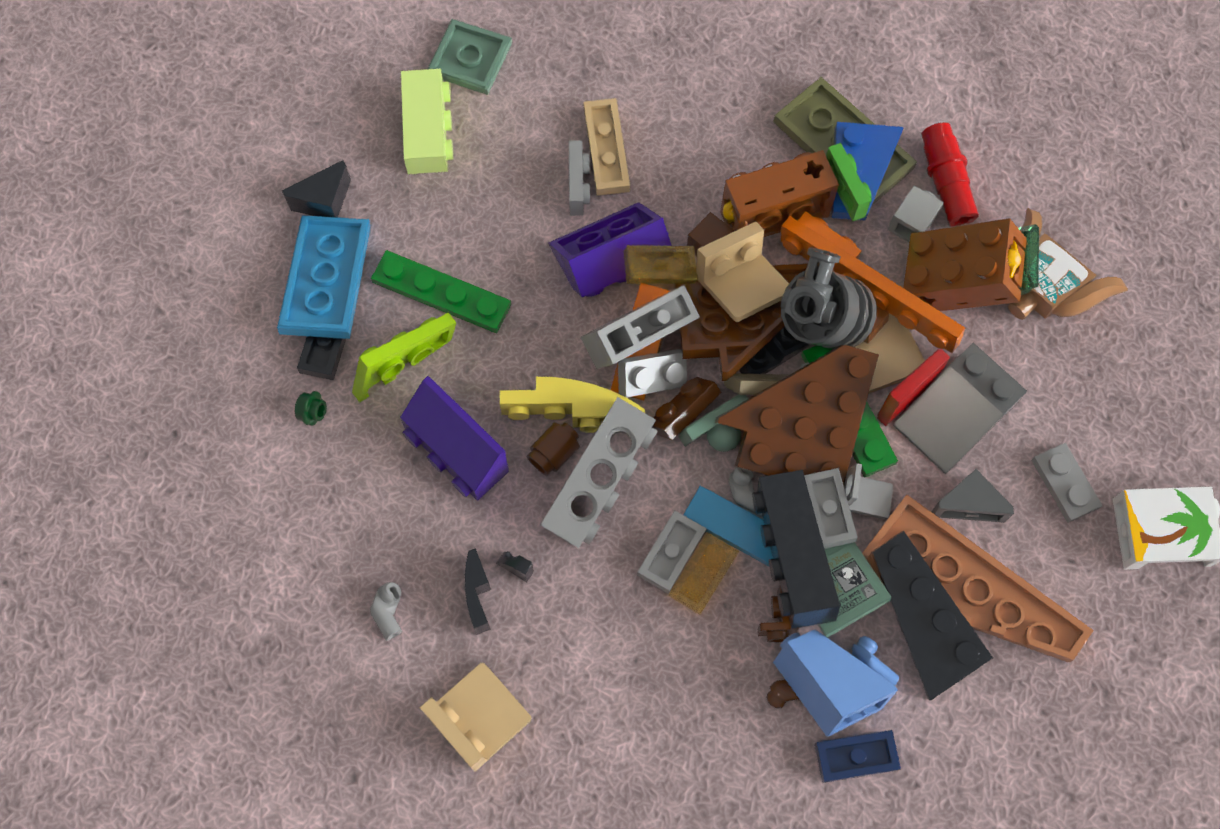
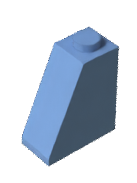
(831, 681)

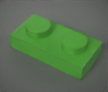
(853, 193)

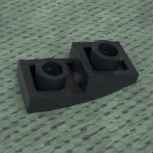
(774, 353)

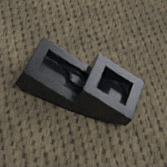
(475, 584)

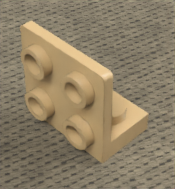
(739, 273)
(477, 716)

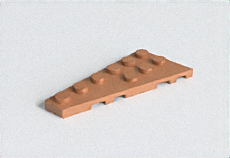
(984, 588)

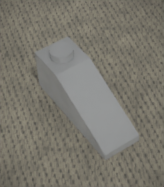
(640, 327)

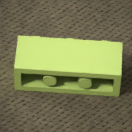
(425, 121)

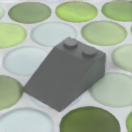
(959, 408)

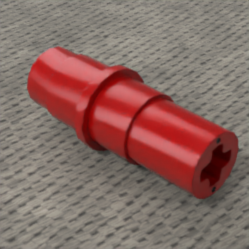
(949, 174)

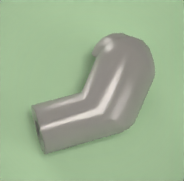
(742, 487)
(384, 607)

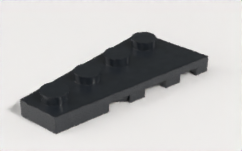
(932, 624)

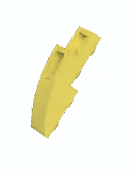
(559, 397)

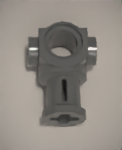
(815, 285)

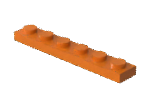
(889, 296)

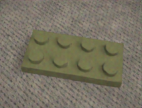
(812, 122)

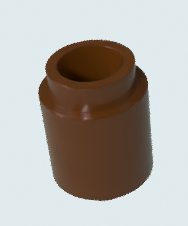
(553, 448)

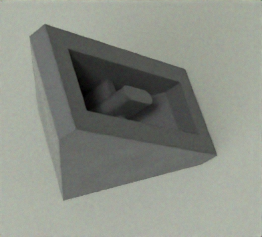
(974, 500)

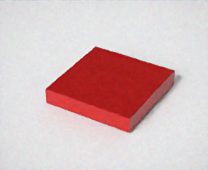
(912, 386)

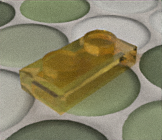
(660, 264)
(703, 573)

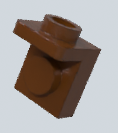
(776, 631)

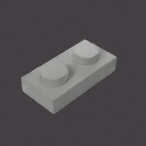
(578, 191)
(651, 373)
(1066, 482)
(831, 508)
(671, 552)

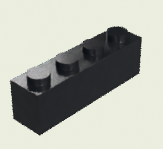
(796, 549)

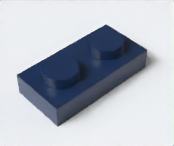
(857, 756)

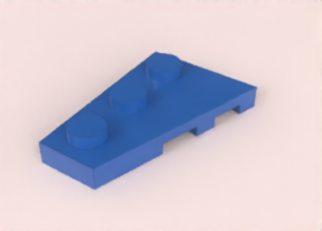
(872, 151)

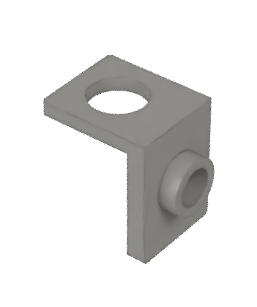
(867, 495)

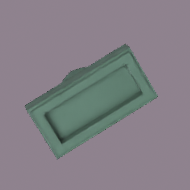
(719, 436)

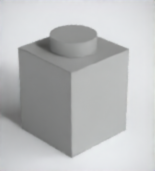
(915, 213)

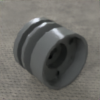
(852, 320)

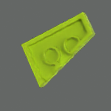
(389, 359)

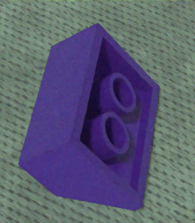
(595, 254)
(453, 440)

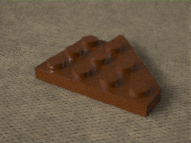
(720, 336)
(806, 417)

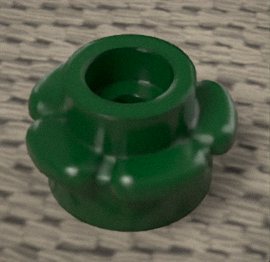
(310, 408)

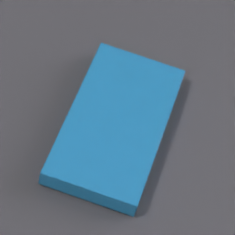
(324, 277)

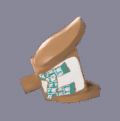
(1064, 282)

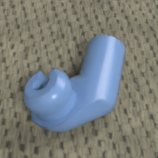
(864, 652)

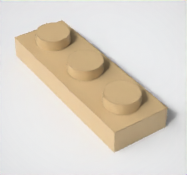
(606, 147)

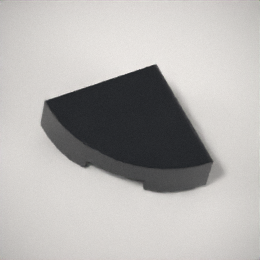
(517, 565)

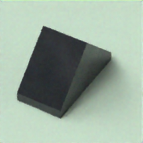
(320, 193)

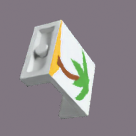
(1168, 526)

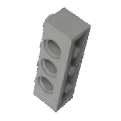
(620, 418)

